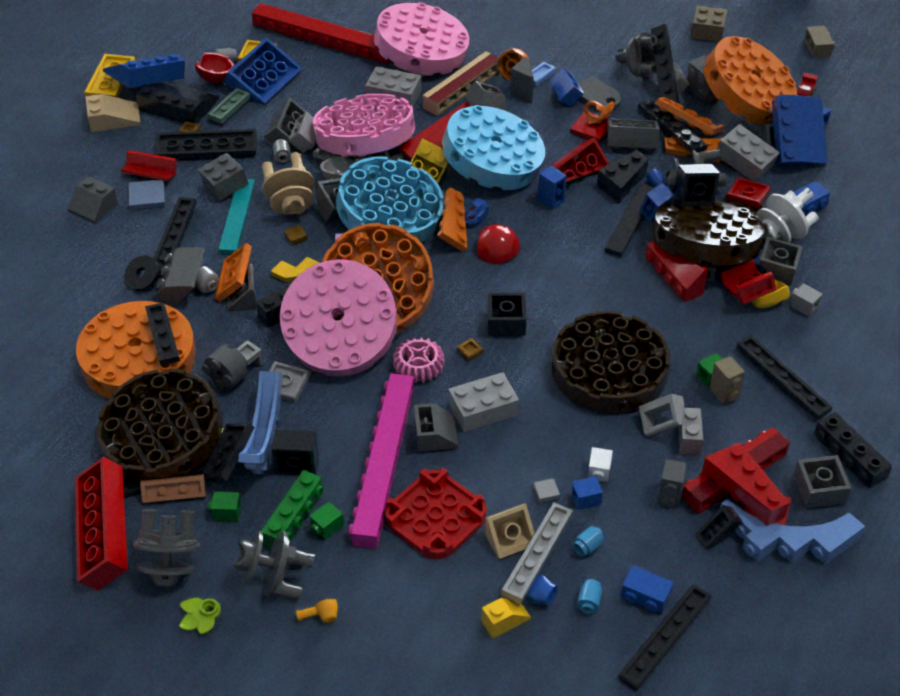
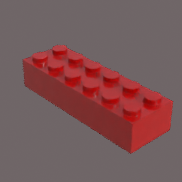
(100, 524)

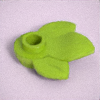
(198, 616)

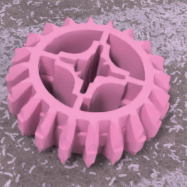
(418, 354)

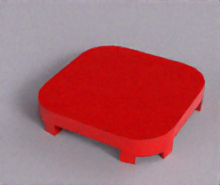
(435, 514)

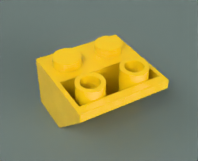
(431, 159)

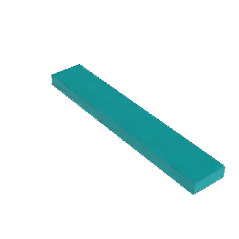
(236, 219)

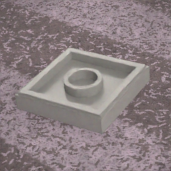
(293, 380)

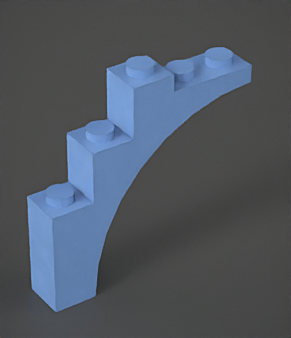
(258, 448)
(792, 542)

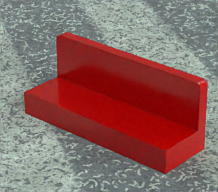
(149, 165)

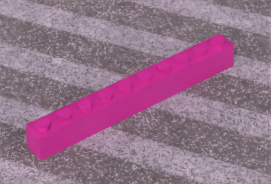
(382, 462)

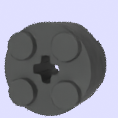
(225, 367)

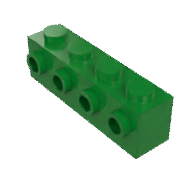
(293, 508)

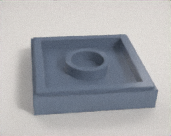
(146, 194)

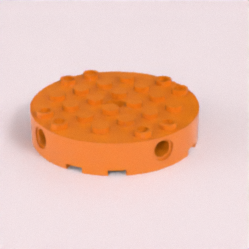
(747, 78)
(397, 259)
(121, 346)

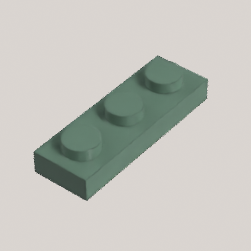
(229, 105)

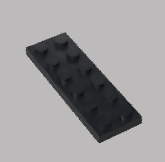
(206, 143)

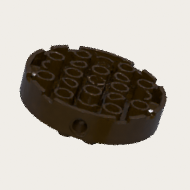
(708, 233)
(610, 362)
(160, 425)

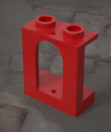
(755, 285)

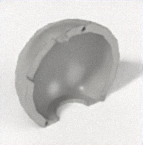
(335, 167)

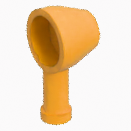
(326, 609)

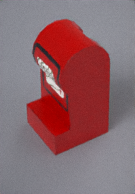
(807, 85)

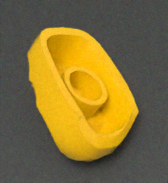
(773, 298)

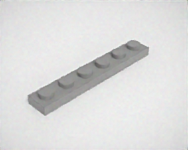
(536, 553)

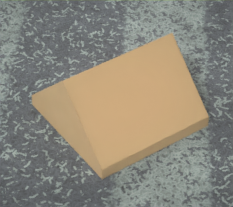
(509, 531)

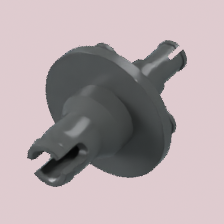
(639, 55)

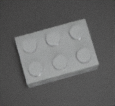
(394, 83)
(747, 153)
(483, 402)

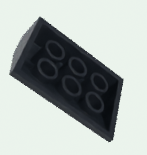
(175, 102)

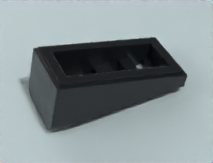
(729, 526)

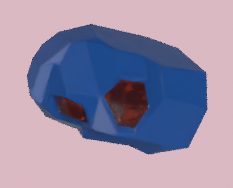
(476, 212)

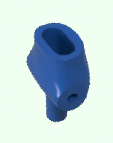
(542, 591)

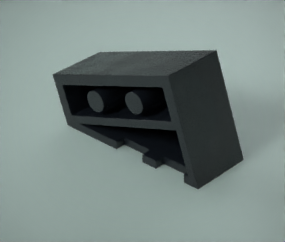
(622, 175)

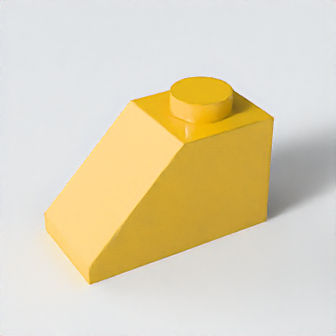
(503, 616)

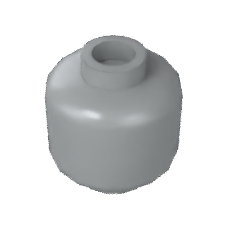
(206, 280)

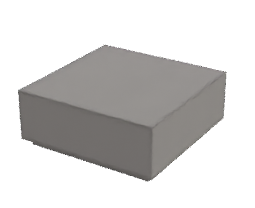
(546, 490)

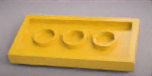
(103, 83)

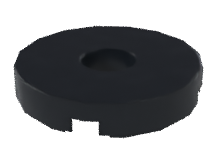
(134, 269)

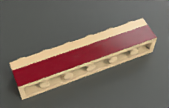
(459, 83)

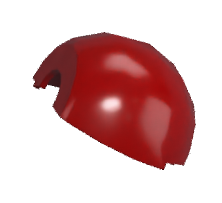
(213, 67)
(497, 244)

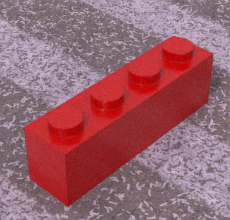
(582, 160)
(682, 275)

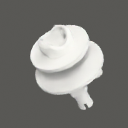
(784, 216)

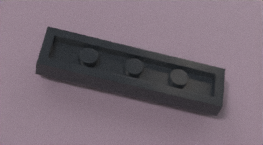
(162, 334)

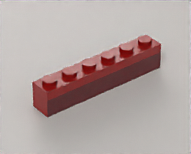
(764, 449)

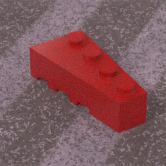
(747, 482)

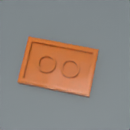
(233, 272)

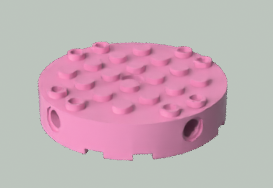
(424, 34)
(361, 129)
(318, 299)

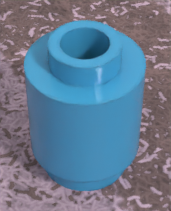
(588, 541)
(589, 596)

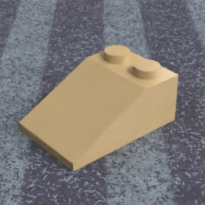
(111, 113)

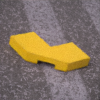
(287, 272)

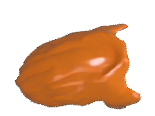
(605, 112)

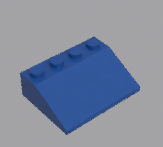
(148, 71)
(262, 72)
(799, 130)

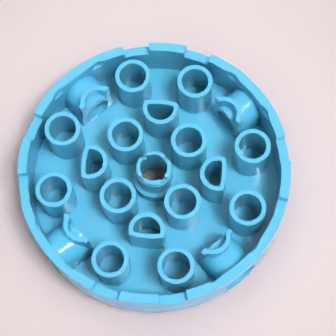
(493, 147)
(390, 194)

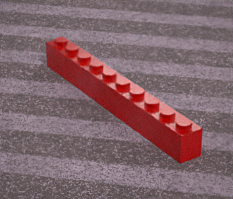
(317, 32)

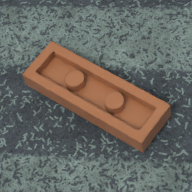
(173, 488)

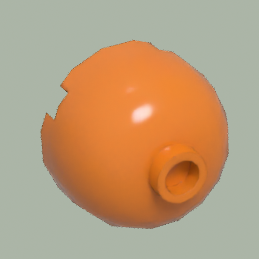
(508, 60)

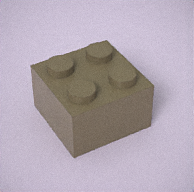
(708, 23)

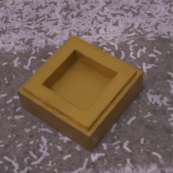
(189, 127)
(295, 234)
(470, 349)

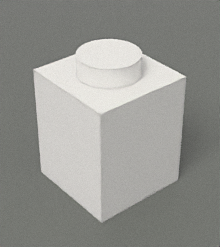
(600, 464)

